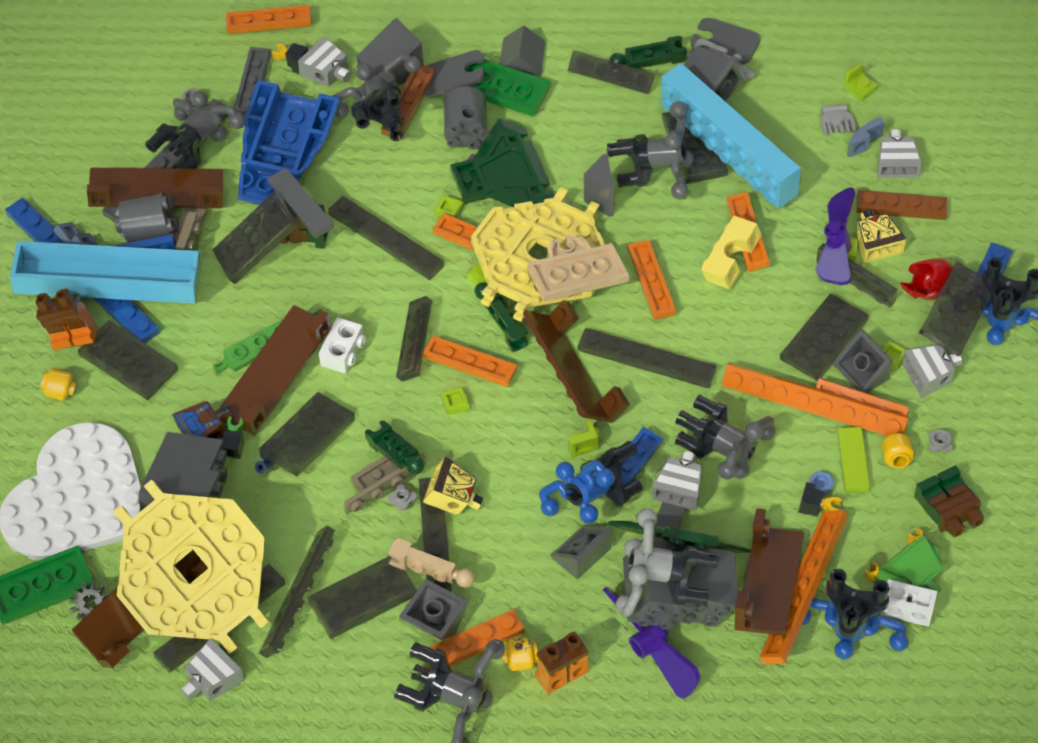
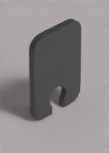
(733, 38)
(452, 73)

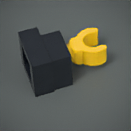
(292, 55)
(813, 500)

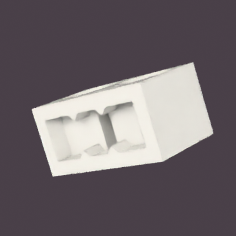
(337, 350)
(910, 603)

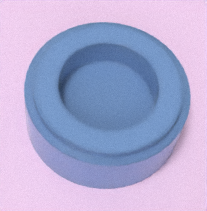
(823, 482)

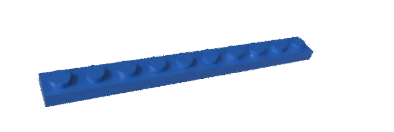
(122, 311)

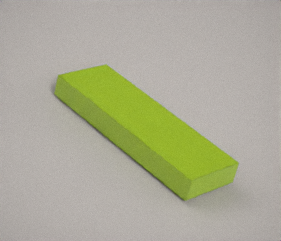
(853, 459)

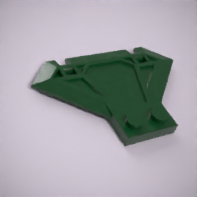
(503, 169)
(682, 537)

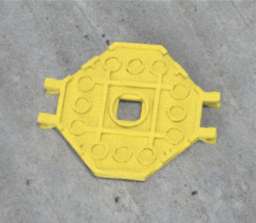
(510, 234)
(159, 592)

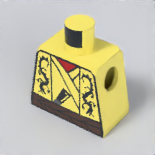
(878, 237)
(451, 488)

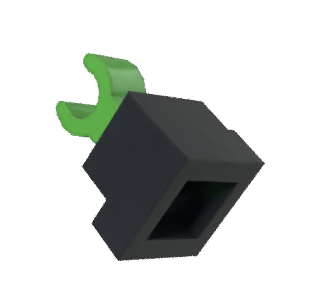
(232, 439)

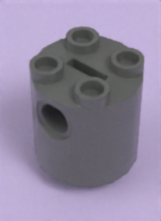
(465, 117)
(146, 217)

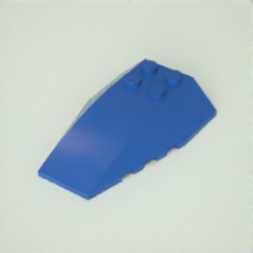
(279, 135)

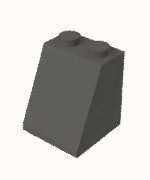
(386, 45)
(714, 70)

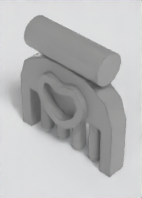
(835, 117)

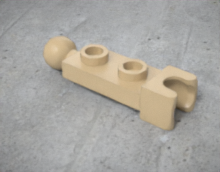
(420, 562)

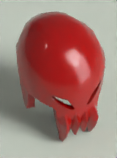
(927, 278)

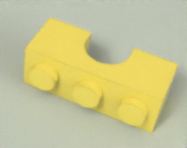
(737, 236)

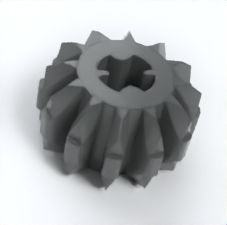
(84, 595)

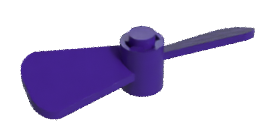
(834, 262)
(653, 640)

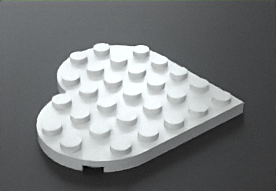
(71, 501)

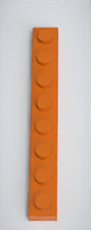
(814, 400)
(807, 581)

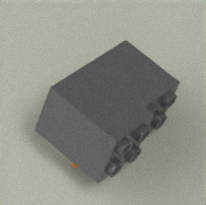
(187, 467)
(658, 606)

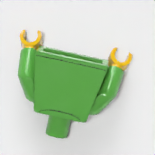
(913, 565)

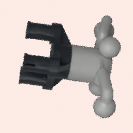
(662, 566)

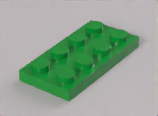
(511, 87)
(42, 584)

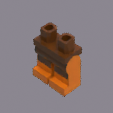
(65, 319)
(561, 661)

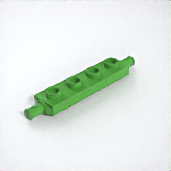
(245, 351)

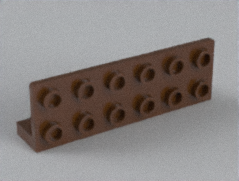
(188, 186)
(276, 367)
(568, 367)
(769, 578)
(112, 626)

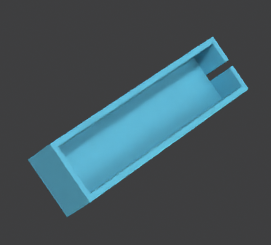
(732, 137)
(106, 271)

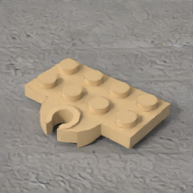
(576, 269)

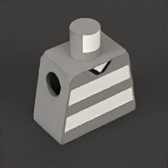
(324, 64)
(898, 157)
(930, 368)
(679, 482)
(211, 673)

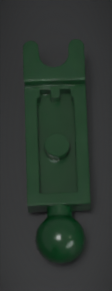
(653, 53)
(513, 330)
(395, 448)

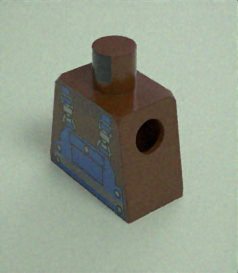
(202, 420)

